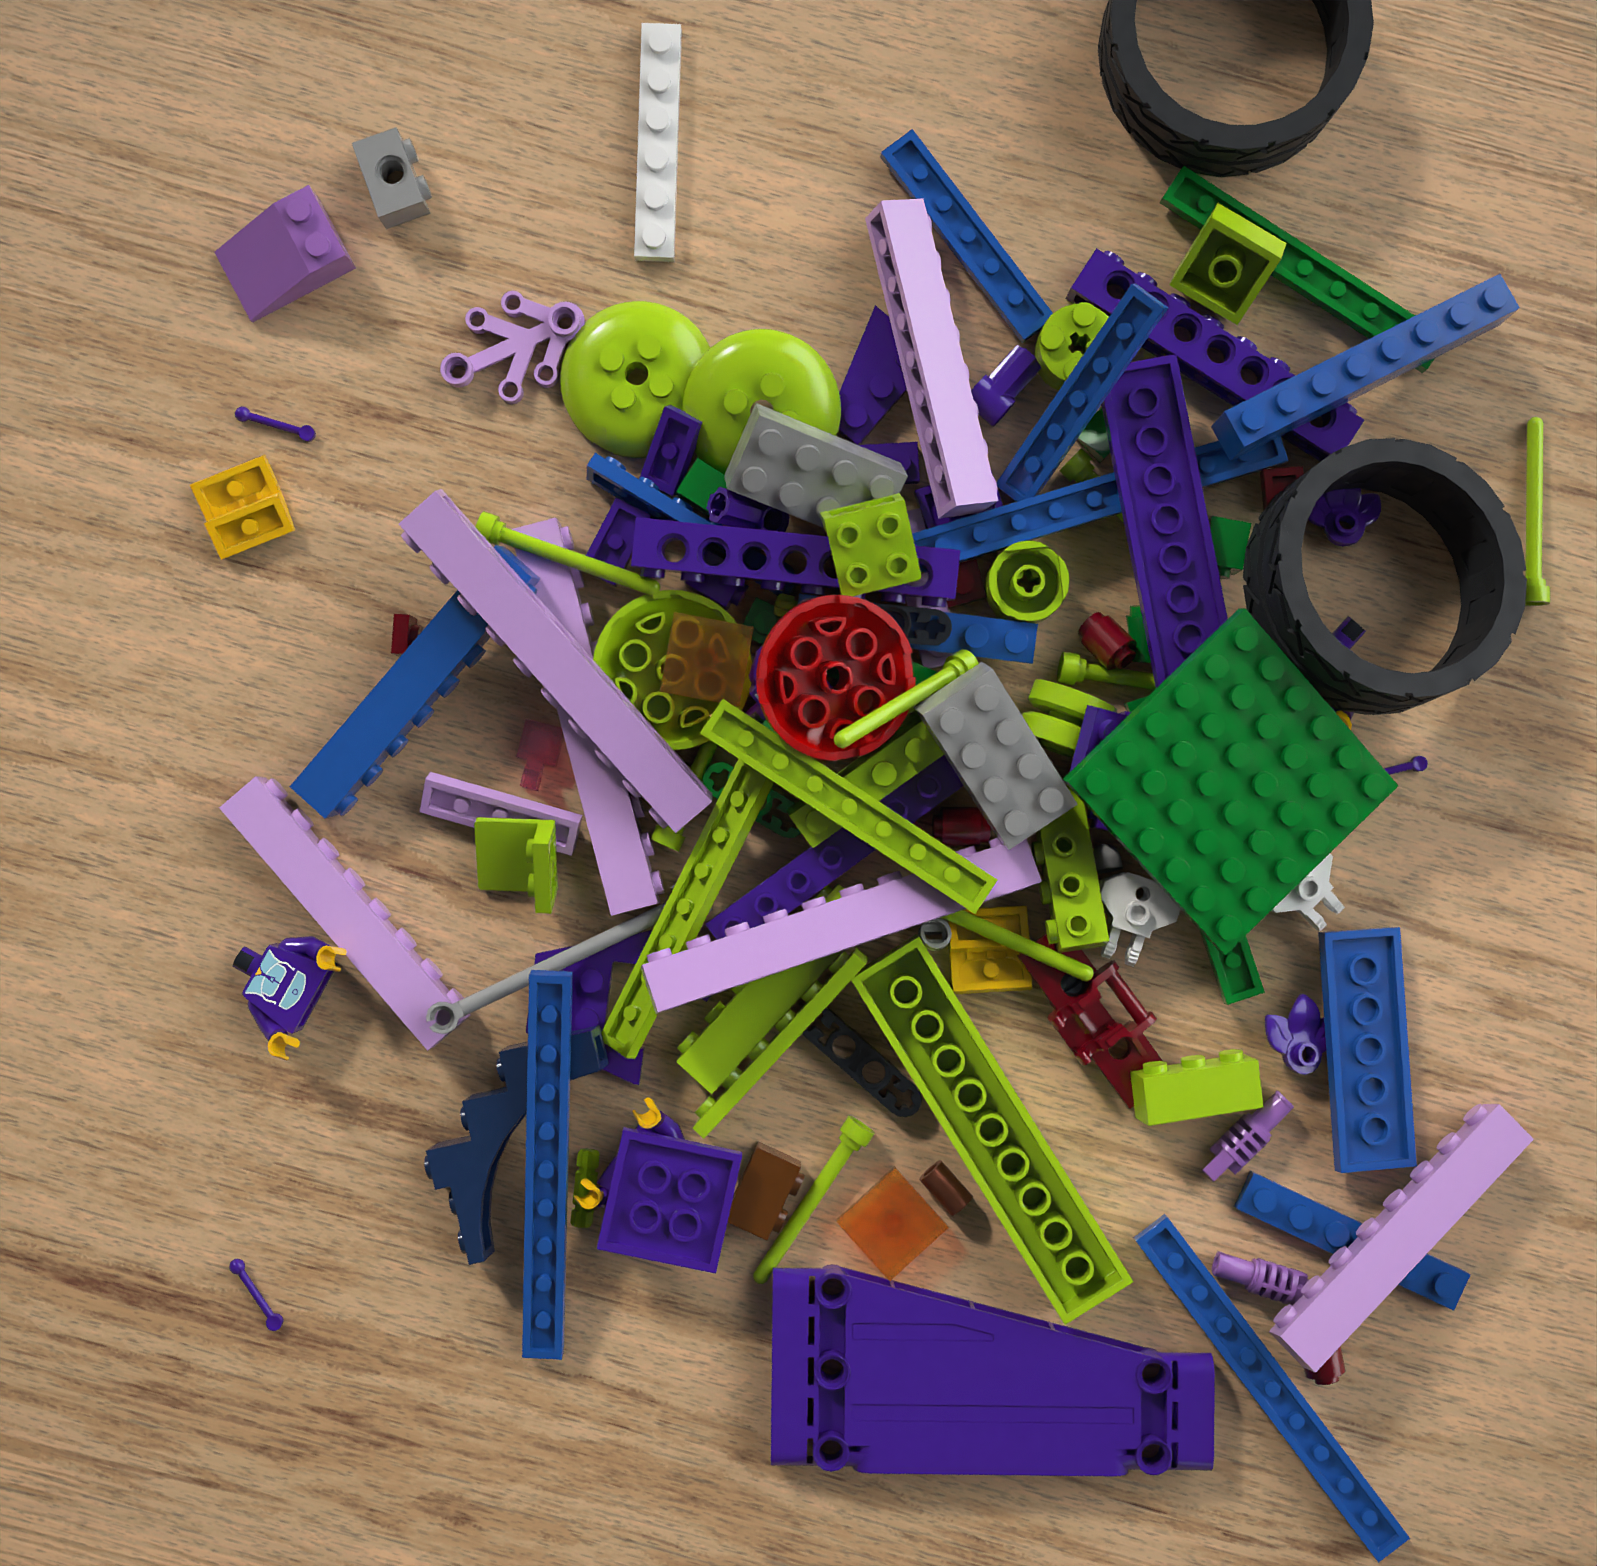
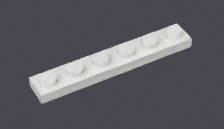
(657, 142)

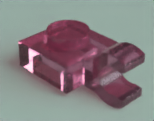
(539, 746)

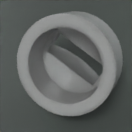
(1107, 858)
(935, 927)

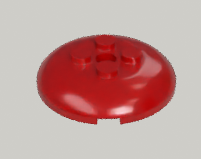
(871, 666)

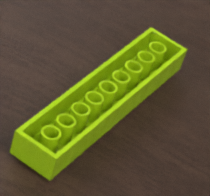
(991, 1129)

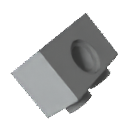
(380, 157)

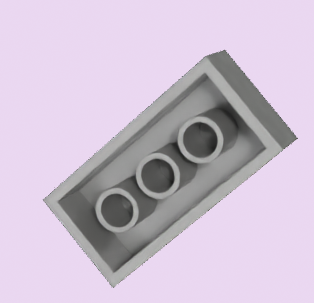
(806, 468)
(995, 755)

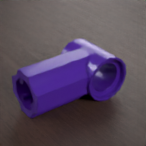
(998, 391)
(743, 512)

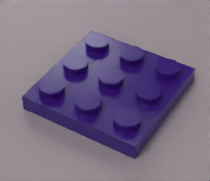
(669, 1200)

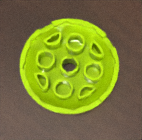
(604, 354)
(755, 368)
(632, 656)

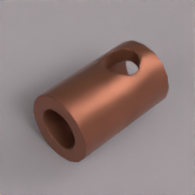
(946, 1188)

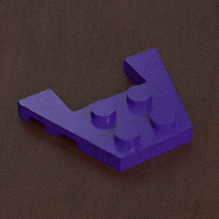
(591, 996)

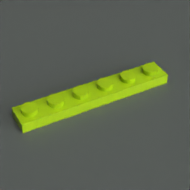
(766, 1053)

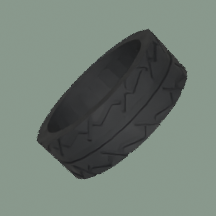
(1218, 147)
(1473, 529)

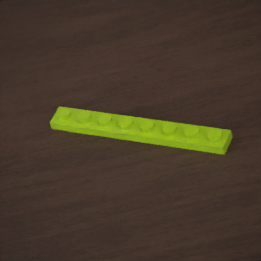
(849, 806)
(689, 900)

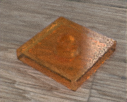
(706, 659)
(892, 1223)

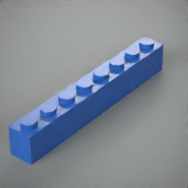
(1364, 367)
(398, 704)

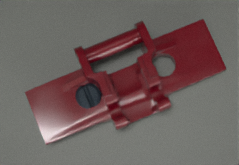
(1086, 1022)

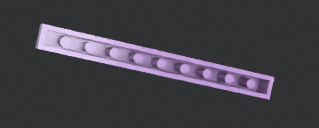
(555, 659)
(606, 802)
(821, 929)

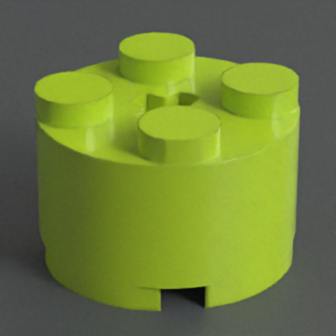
(1069, 325)
(1041, 567)

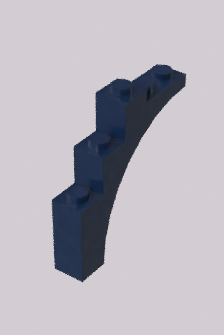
(491, 1117)

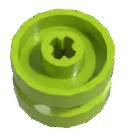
(1065, 716)

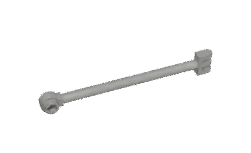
(555, 963)

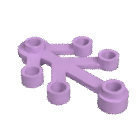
(519, 343)

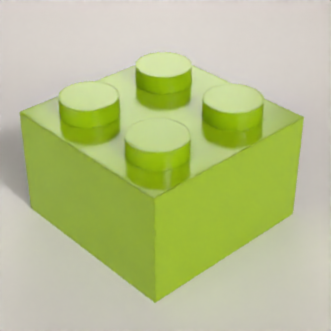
(1228, 264)

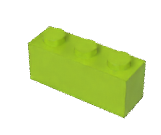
(1196, 1087)

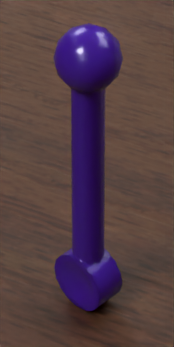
(305, 432)
(1416, 764)
(274, 1320)

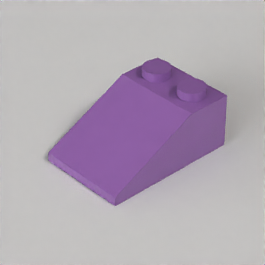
(284, 254)

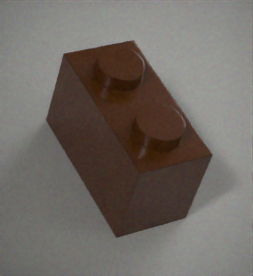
(763, 1191)

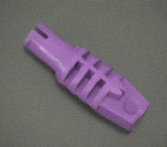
(1246, 1137)
(1261, 1277)

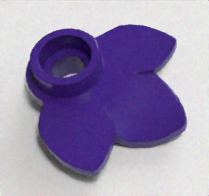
(1346, 506)
(1298, 1031)

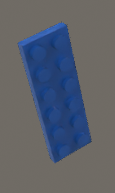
(1367, 1049)

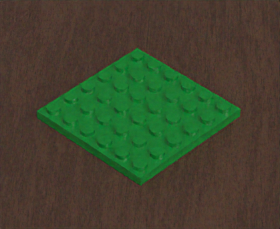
(1231, 781)

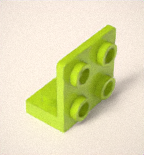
(872, 545)
(518, 858)

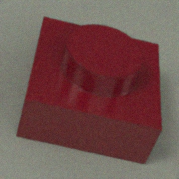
(1276, 480)
(969, 585)
(404, 633)

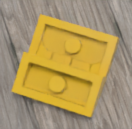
(243, 507)
(983, 964)

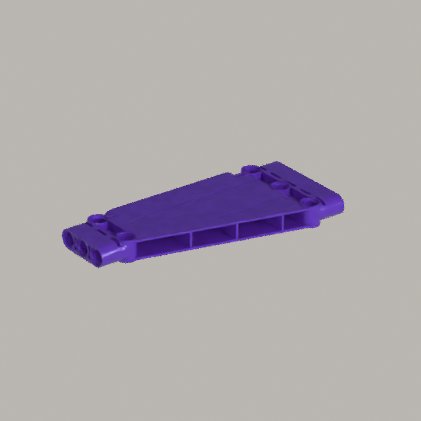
(972, 1387)

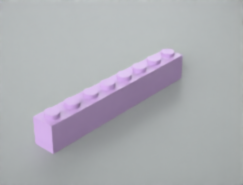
(931, 358)
(341, 906)
(1399, 1235)

